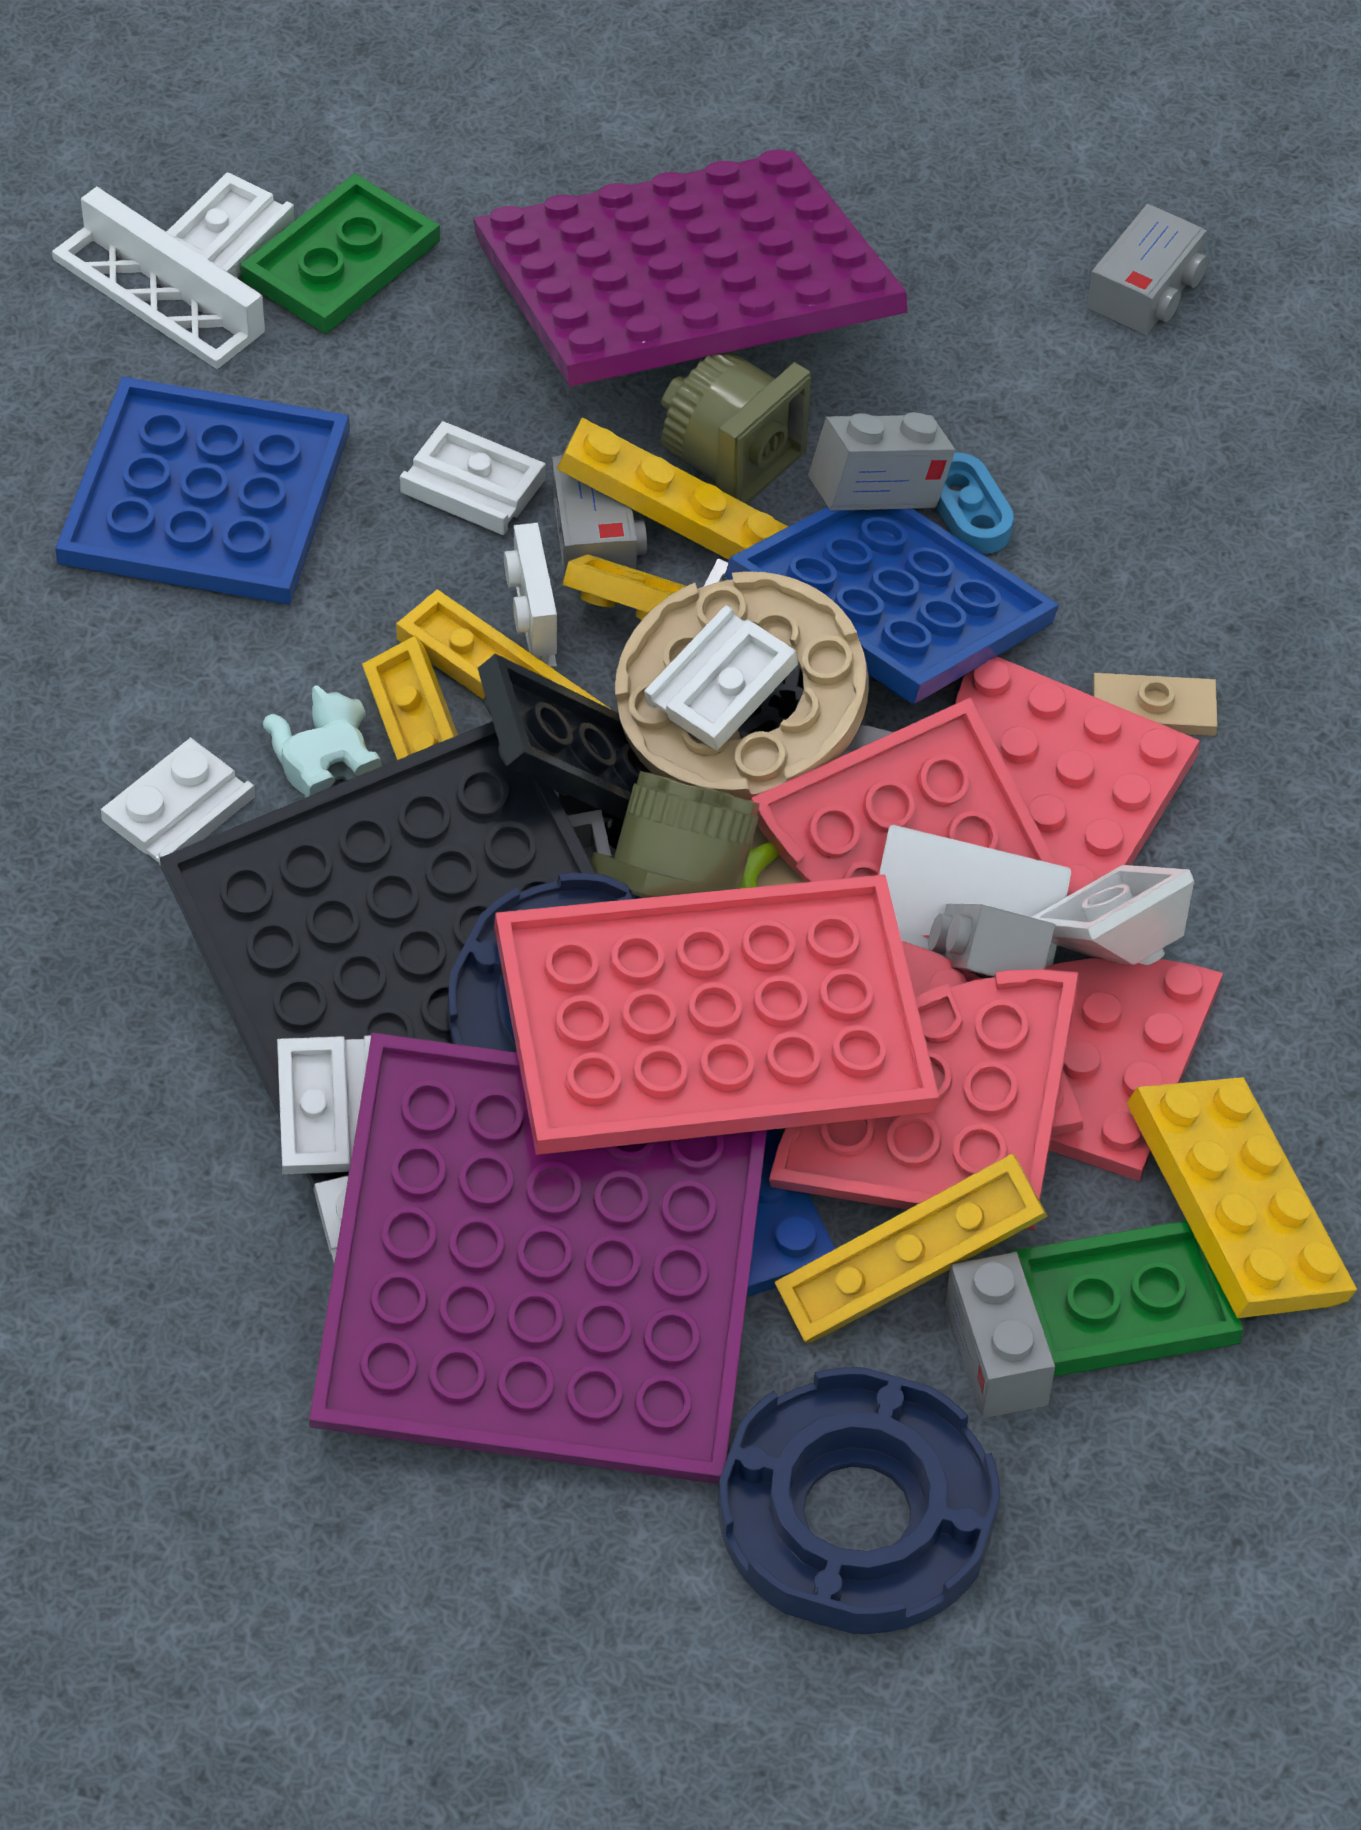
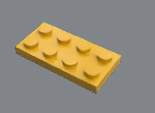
(1241, 1197)

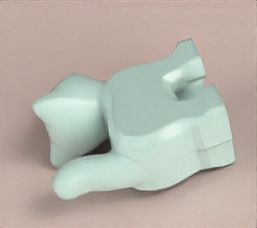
(329, 752)

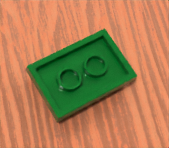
(340, 253)
(1127, 1298)

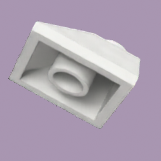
(1124, 914)

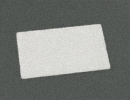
(936, 871)

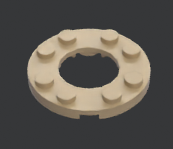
(812, 736)

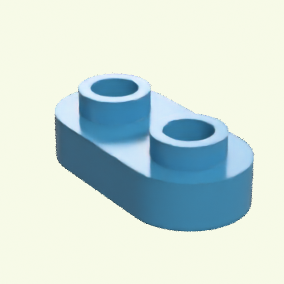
(975, 506)

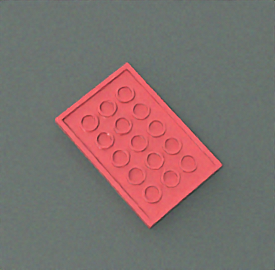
(713, 1013)

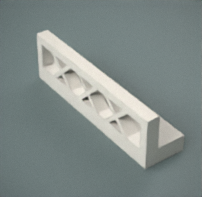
(172, 265)

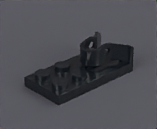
(561, 741)

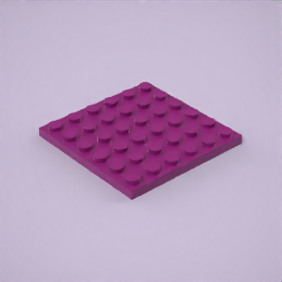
(686, 266)
(528, 1295)

